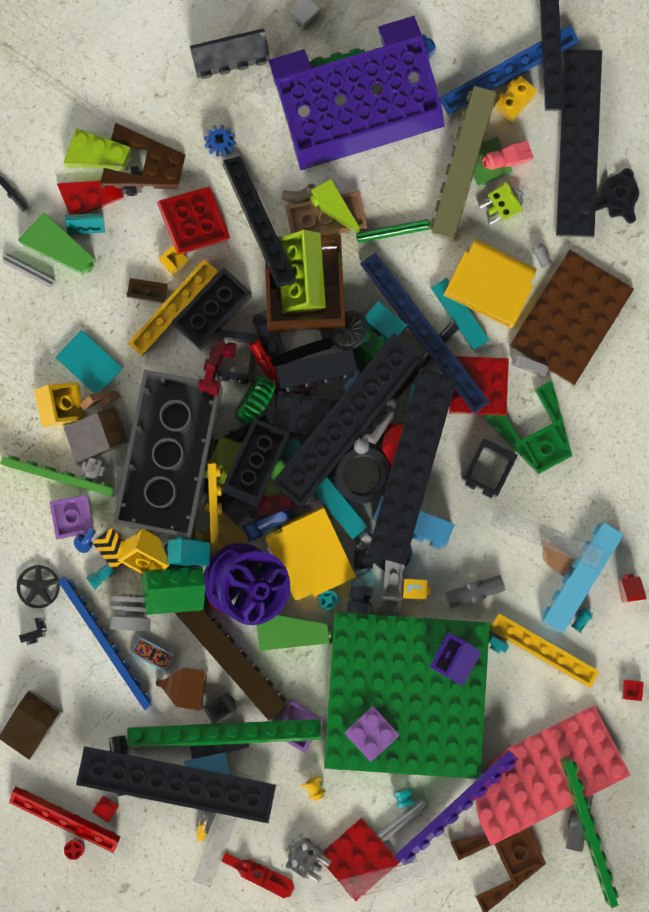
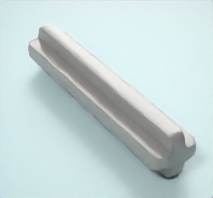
(29, 270)
(402, 819)

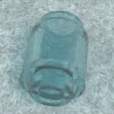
(363, 578)

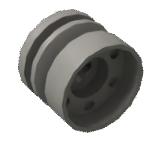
(130, 613)

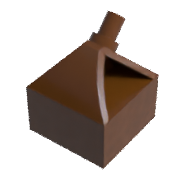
(185, 687)

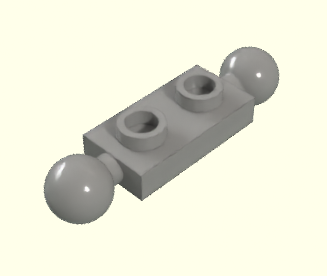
(376, 427)

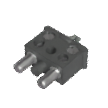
(300, 858)

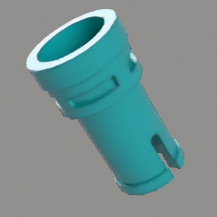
(97, 578)

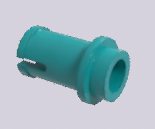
(582, 620)

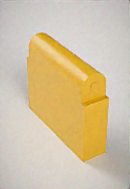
(491, 283)
(311, 554)

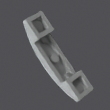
(392, 589)

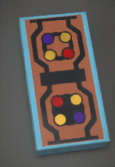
(152, 654)

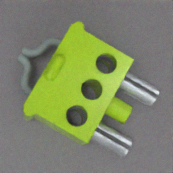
(509, 200)

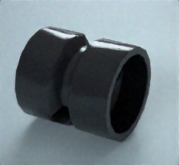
(360, 599)

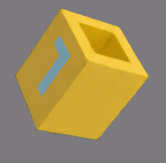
(416, 589)

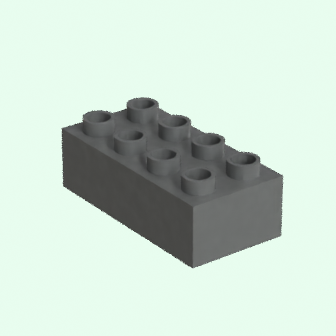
(167, 455)

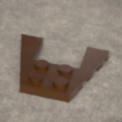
(161, 167)
(519, 855)

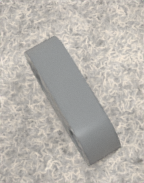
(530, 365)

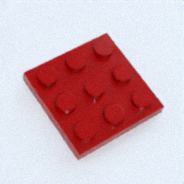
(193, 220)
(491, 378)
(358, 853)

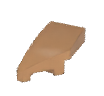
(101, 397)
(557, 561)

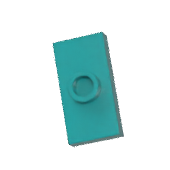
(85, 223)

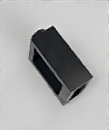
(238, 337)
(499, 451)

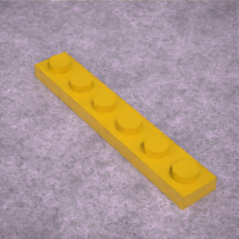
(162, 318)
(215, 508)
(544, 650)

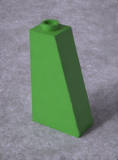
(55, 244)
(291, 632)

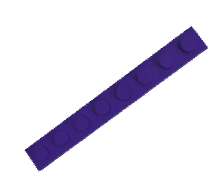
(462, 803)

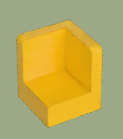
(172, 261)

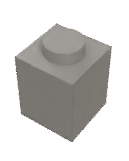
(304, 13)

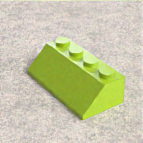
(305, 258)

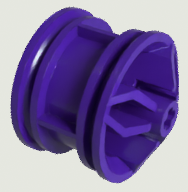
(260, 595)

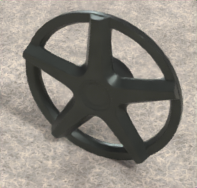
(38, 586)

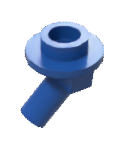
(83, 542)

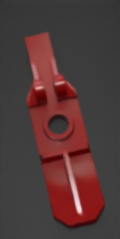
(269, 880)

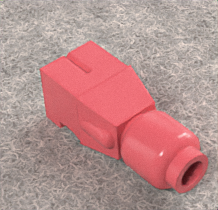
(508, 157)

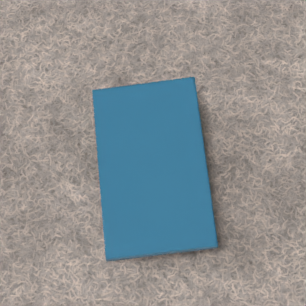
(214, 763)

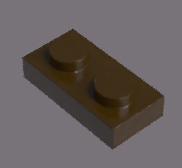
(147, 290)

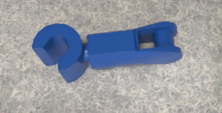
(257, 528)

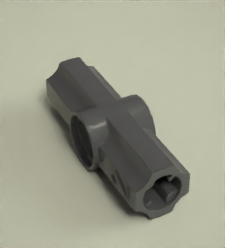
(475, 591)
(575, 837)

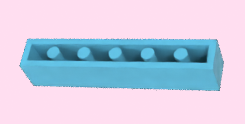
(580, 580)

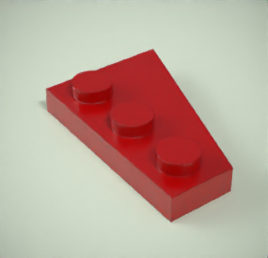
(87, 196)

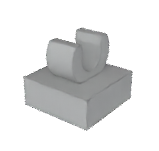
(363, 539)

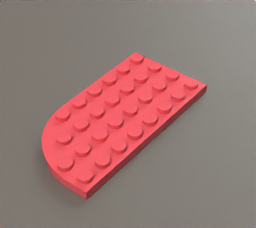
(538, 783)

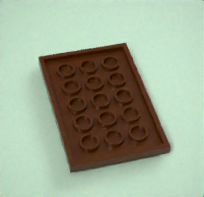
(571, 317)

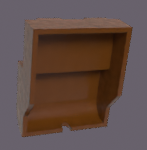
(325, 319)

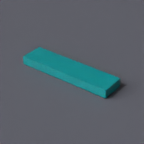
(461, 317)

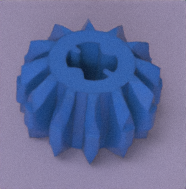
(219, 133)

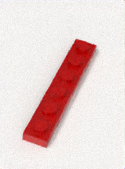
(64, 819)

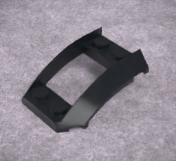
(274, 347)

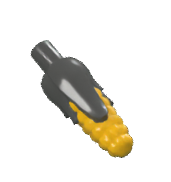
(205, 821)

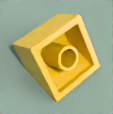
(59, 404)
(143, 552)

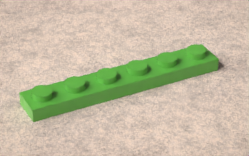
(50, 473)

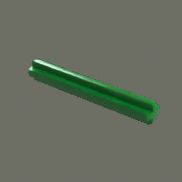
(394, 230)

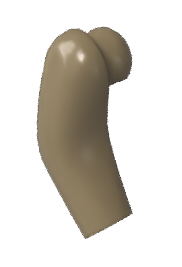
(298, 196)

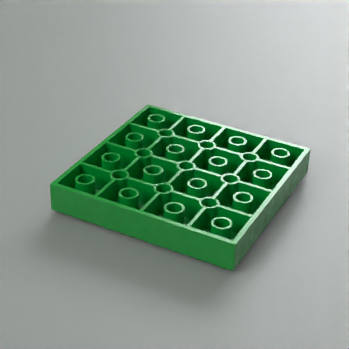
(386, 666)

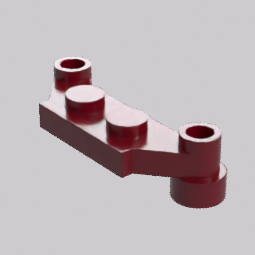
(212, 366)
(273, 504)

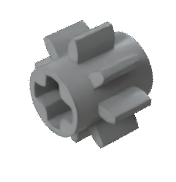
(93, 468)

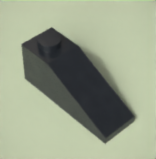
(231, 506)

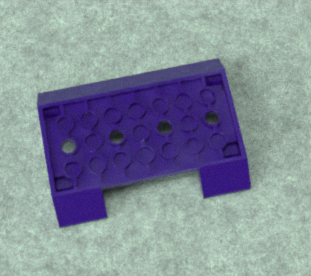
(365, 118)

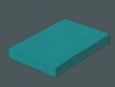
(89, 362)

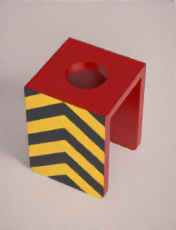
(109, 547)

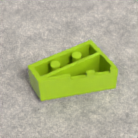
(96, 152)

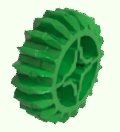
(255, 400)

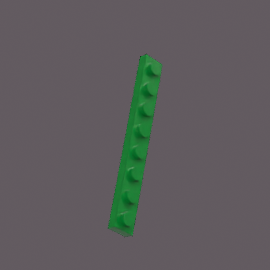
(587, 824)

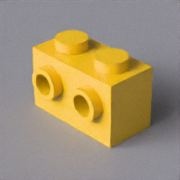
(515, 99)

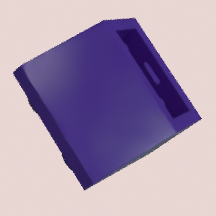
(455, 659)

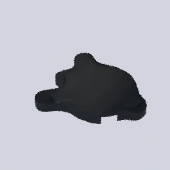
(619, 196)

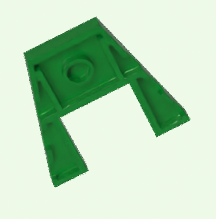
(545, 447)

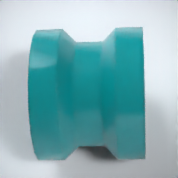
(328, 599)
(404, 798)

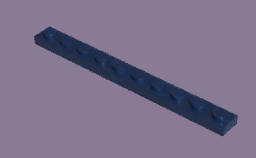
(424, 332)

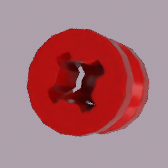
(73, 852)

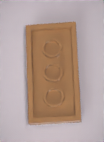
(308, 217)

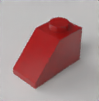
(631, 588)

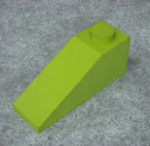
(331, 203)

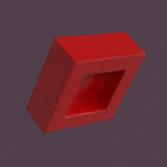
(632, 690)
(105, 809)

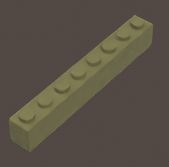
(464, 163)

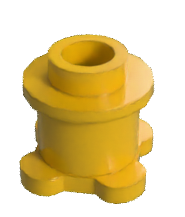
(314, 788)

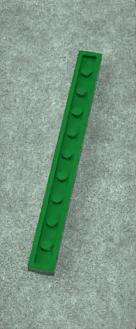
(224, 733)

